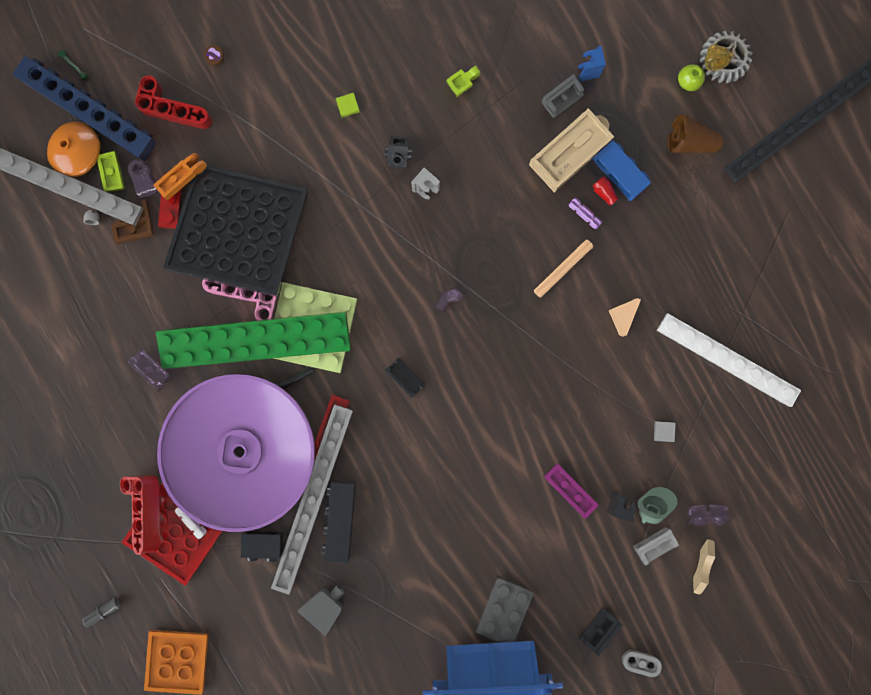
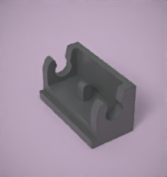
(563, 96)

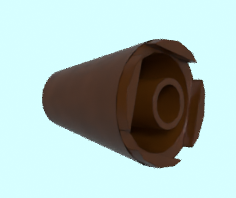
(693, 137)

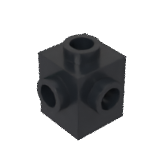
(398, 152)

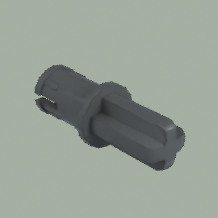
(101, 612)

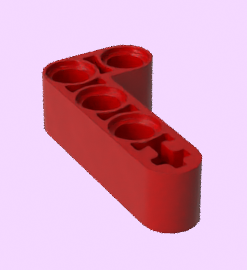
(174, 107)
(144, 511)

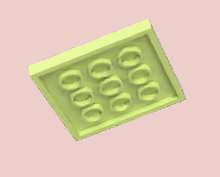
(306, 301)

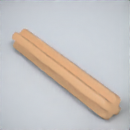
(563, 268)

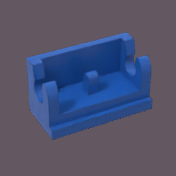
(595, 65)

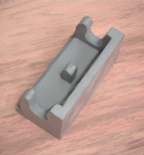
(424, 182)
(656, 545)

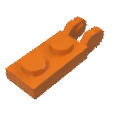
(180, 176)

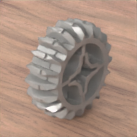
(739, 62)

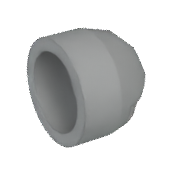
(91, 218)

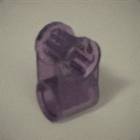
(144, 181)

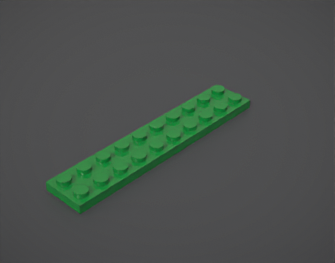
(254, 340)

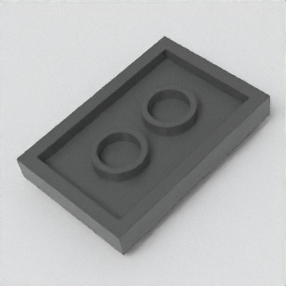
(504, 611)

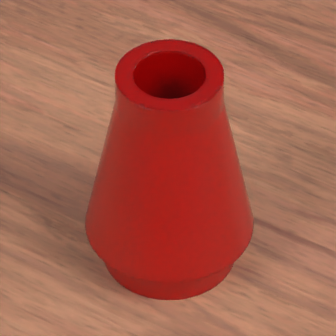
(605, 190)

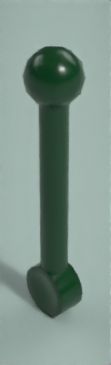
(63, 55)

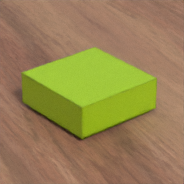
(347, 105)

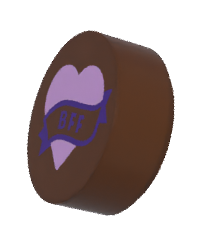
(213, 55)

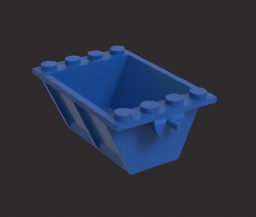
(494, 670)

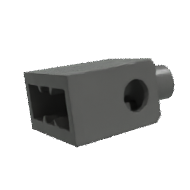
(323, 608)

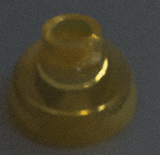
(717, 57)

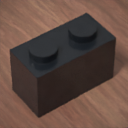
(261, 545)

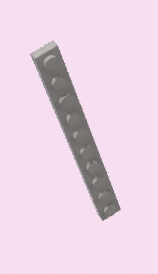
(70, 187)
(312, 499)

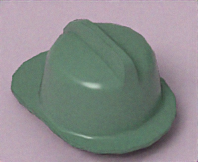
(656, 505)

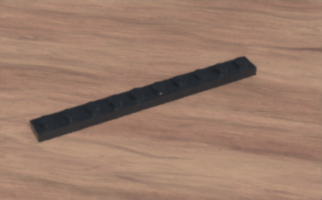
(799, 123)

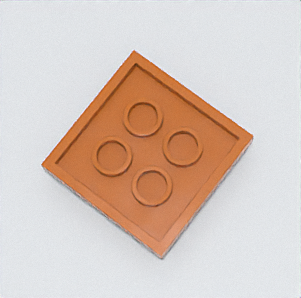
(176, 662)

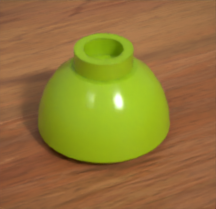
(691, 77)

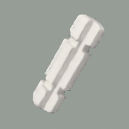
(199, 531)

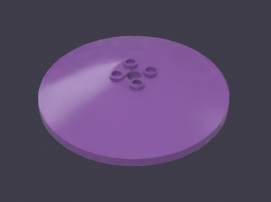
(200, 456)

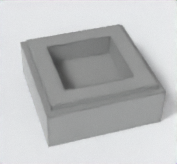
(664, 431)

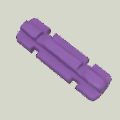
(585, 213)

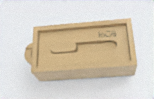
(572, 149)

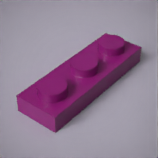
(571, 491)

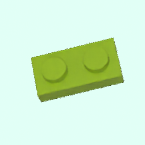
(110, 172)

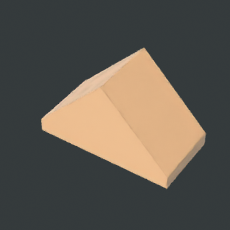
(623, 316)

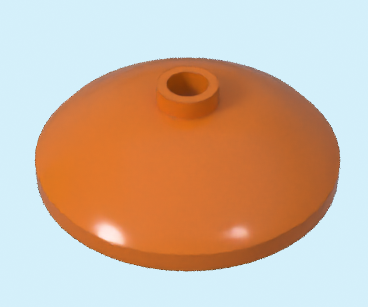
(78, 154)

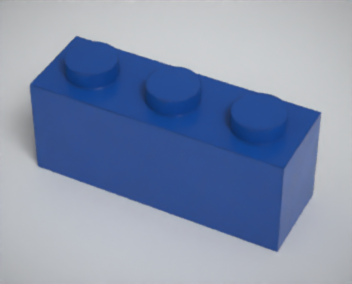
(622, 170)

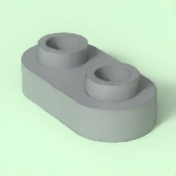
(640, 663)

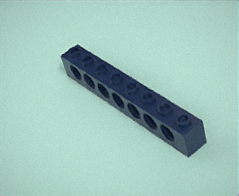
(29, 70)

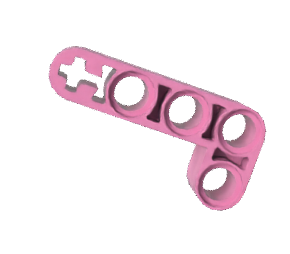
(240, 294)

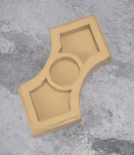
(701, 577)

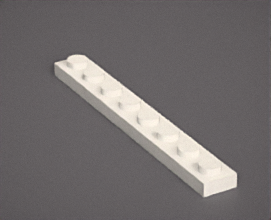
(729, 360)

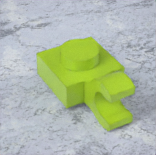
(461, 81)

